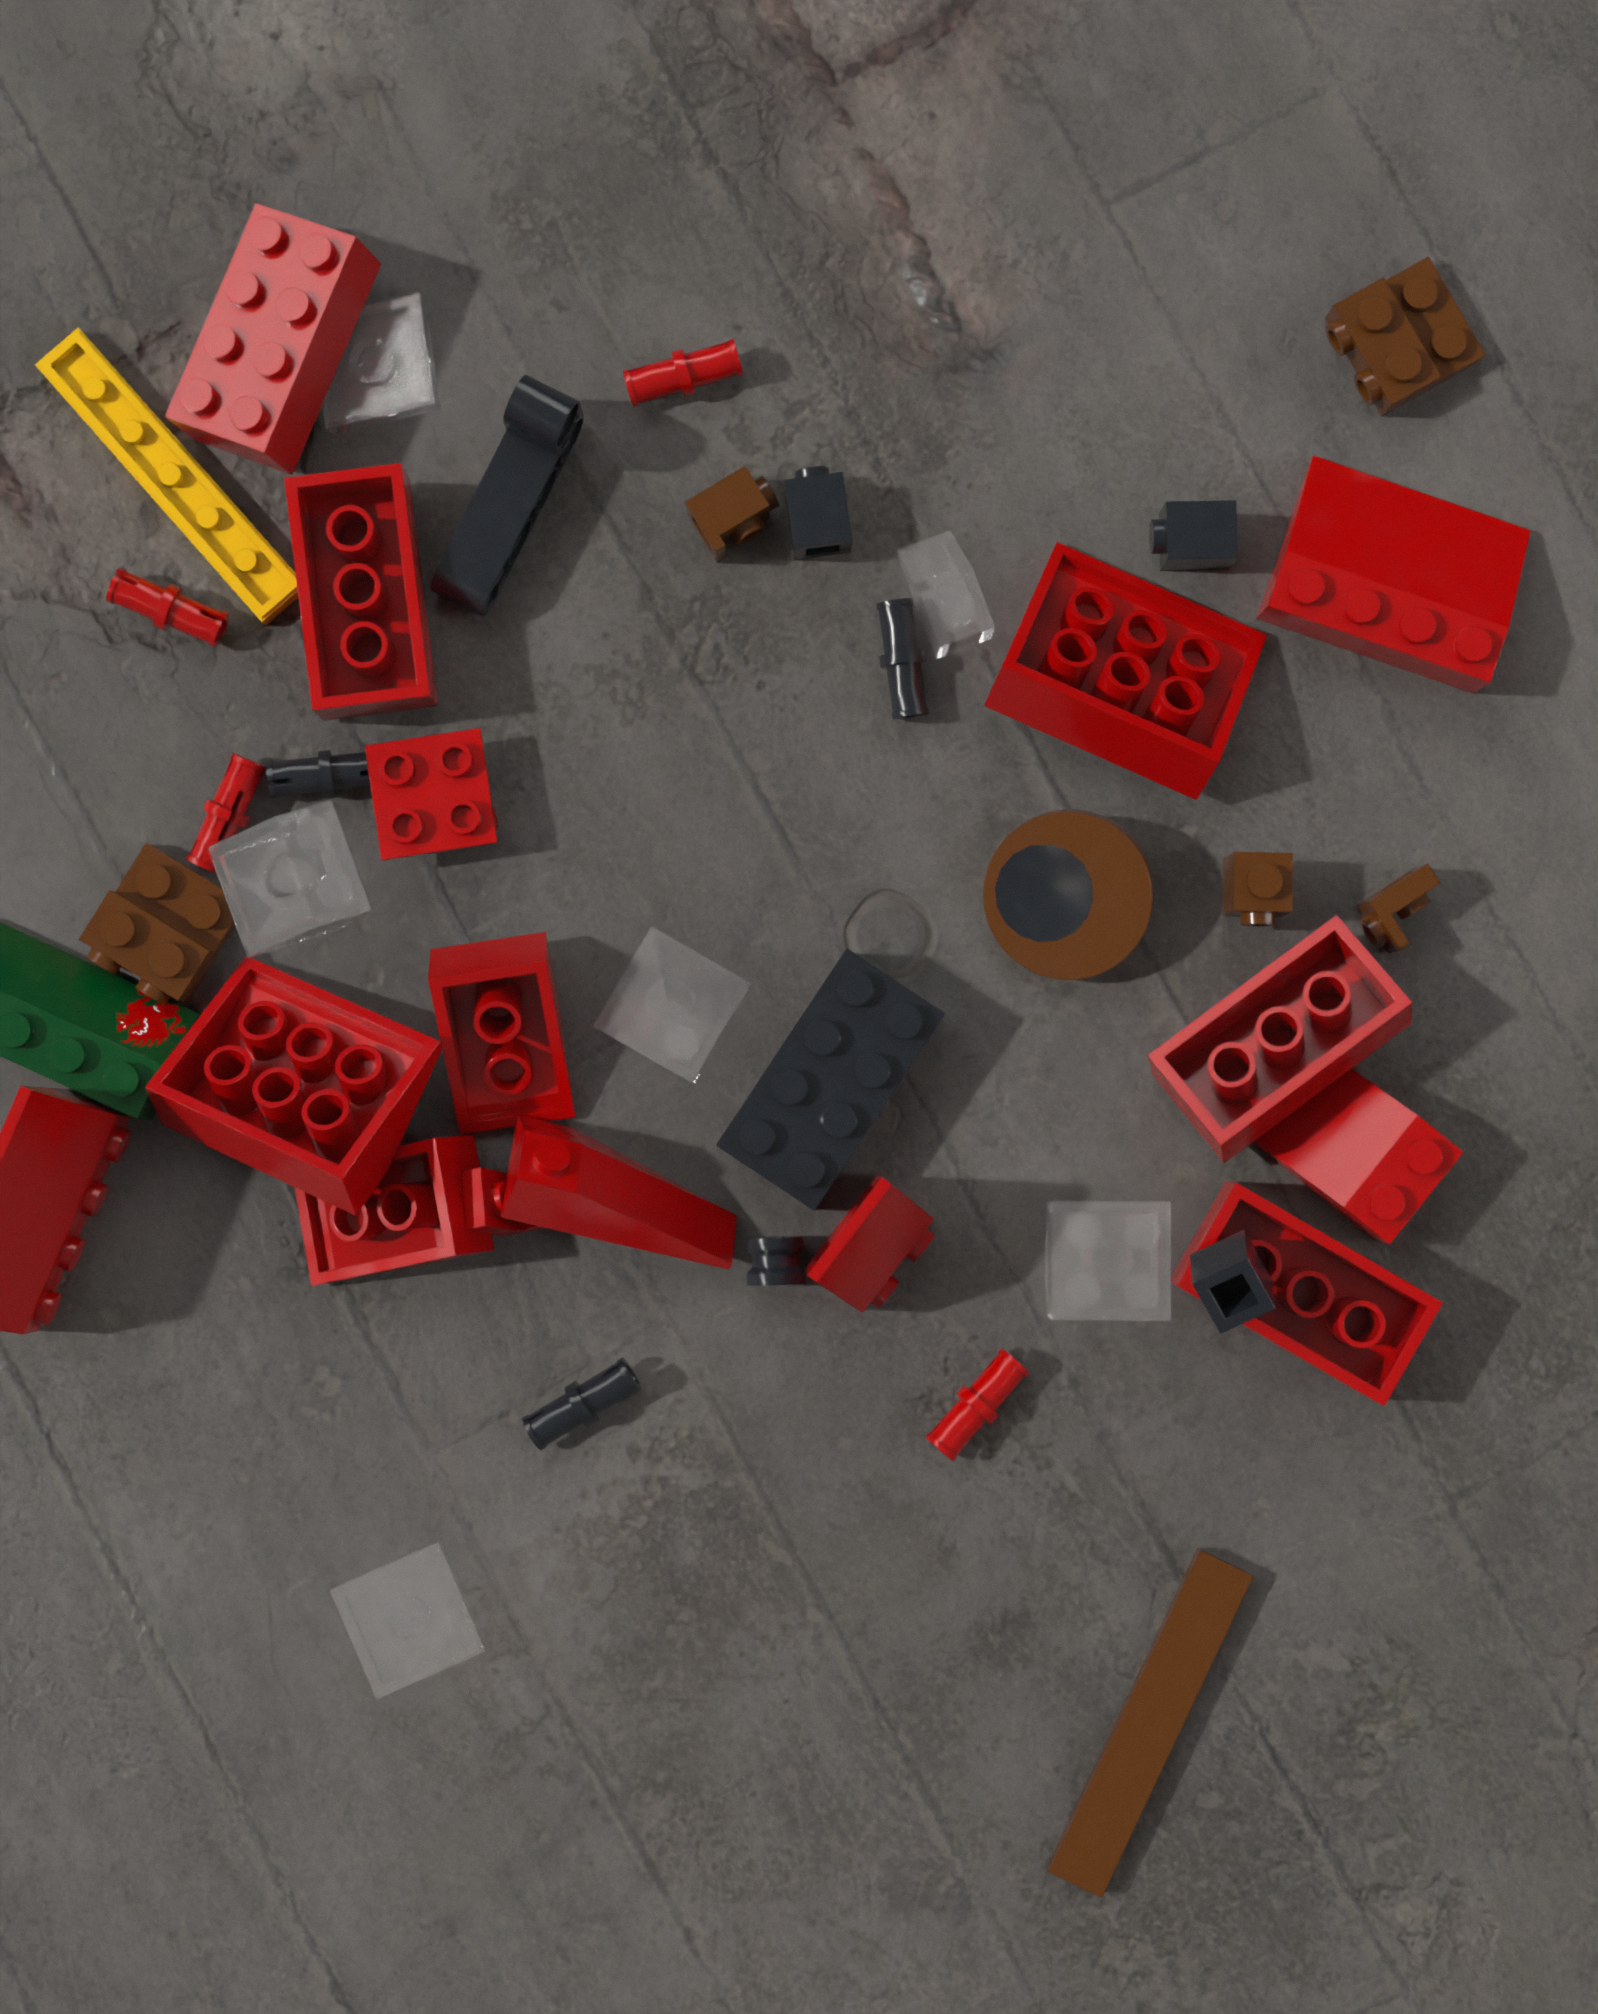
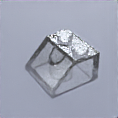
(290, 879)

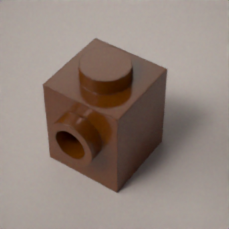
(1258, 887)

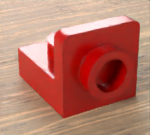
(483, 1203)

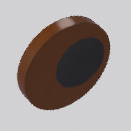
(1068, 894)

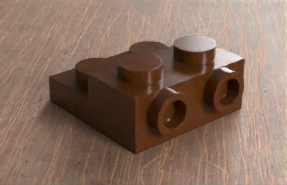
(1402, 336)
(160, 926)

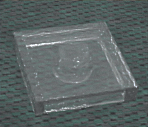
(384, 368)
(408, 1619)

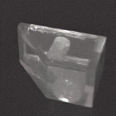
(946, 594)

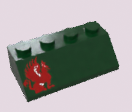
(83, 1024)

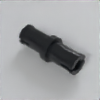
(902, 658)
(317, 774)
(581, 1404)

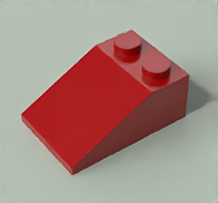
(501, 1031)
(1362, 1154)
(406, 1221)
(870, 1246)

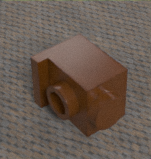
(731, 511)

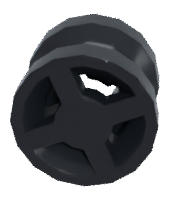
(775, 1260)

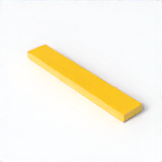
(170, 475)

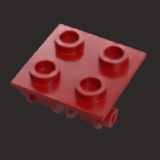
(431, 794)

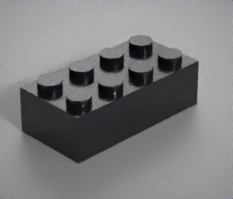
(830, 1079)

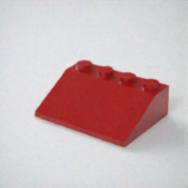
(1396, 576)
(1127, 671)
(296, 1084)
(50, 1182)

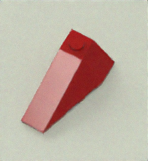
(592, 1191)

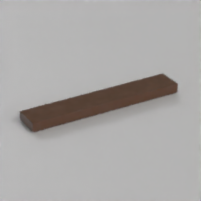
(1149, 1722)

